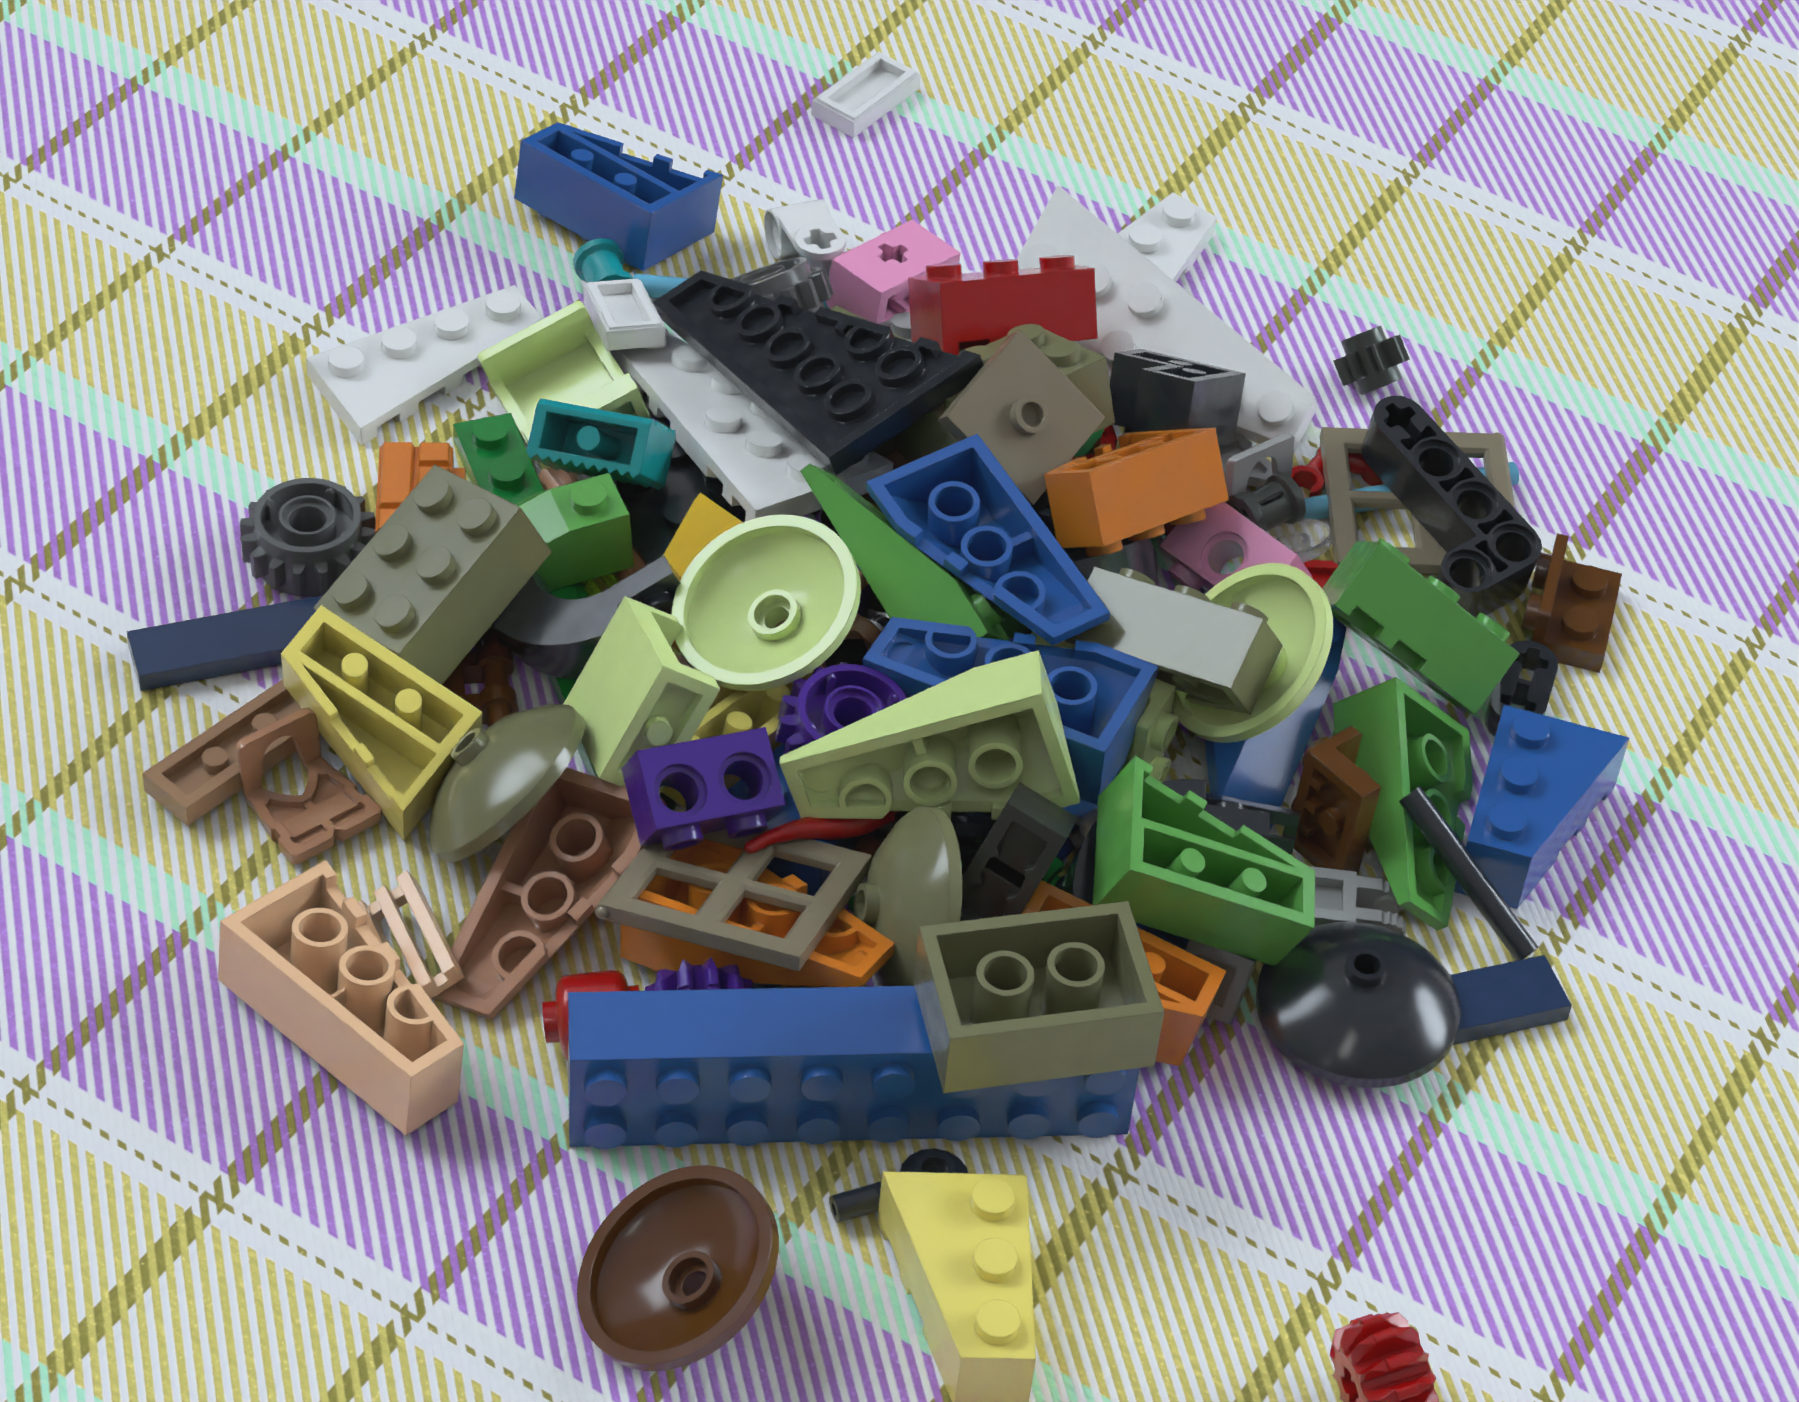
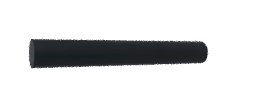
(1468, 874)

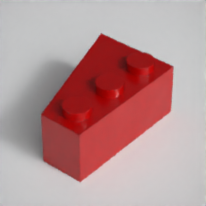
(984, 306)

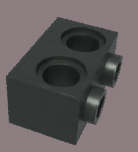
(1014, 856)

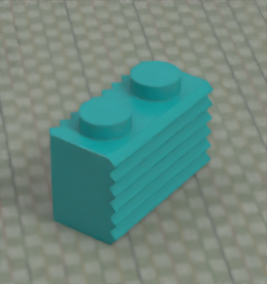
(601, 443)

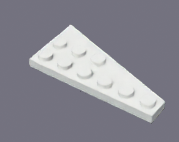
(1151, 312)
(732, 434)

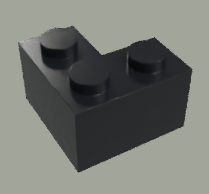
(1174, 394)

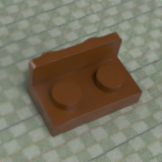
(1574, 608)
(1334, 803)

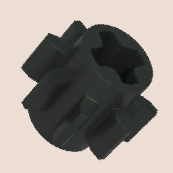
(1371, 360)

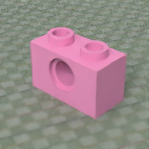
(1206, 545)

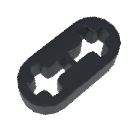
(1531, 694)

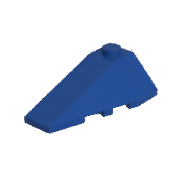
(985, 532)
(1094, 685)

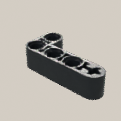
(1484, 536)

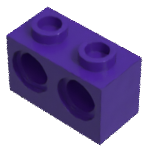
(698, 773)

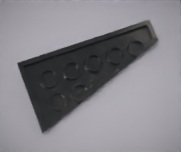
(820, 373)

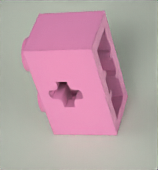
(875, 274)

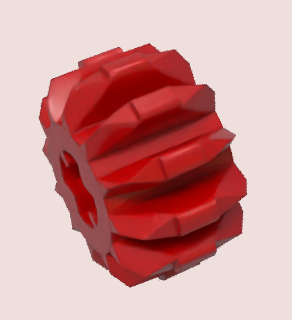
(1381, 1361)

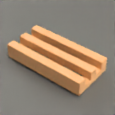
(388, 907)

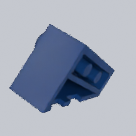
(615, 196)
(1537, 795)

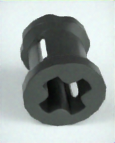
(1267, 506)

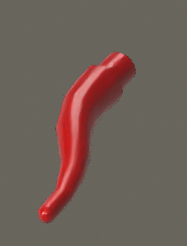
(817, 829)

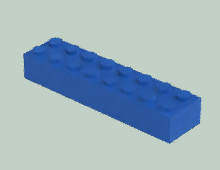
(797, 1070)

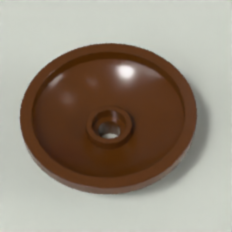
(677, 1268)

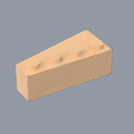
(341, 997)

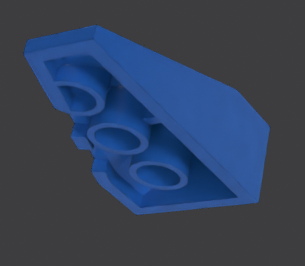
(1265, 764)

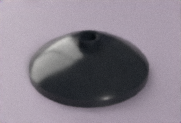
(1359, 1006)

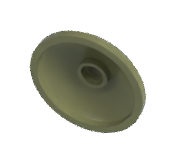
(501, 777)
(911, 885)

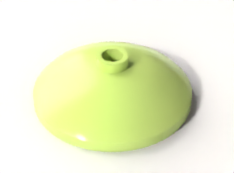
(752, 582)
(1302, 623)

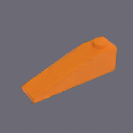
(843, 958)

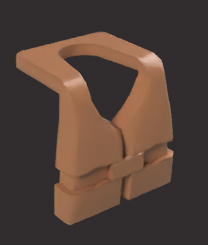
(326, 809)

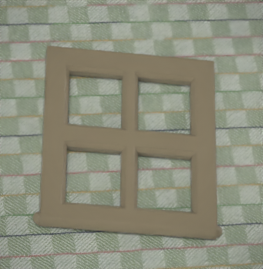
(1342, 499)
(708, 924)

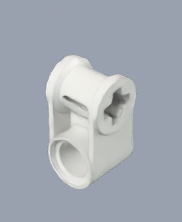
(804, 231)

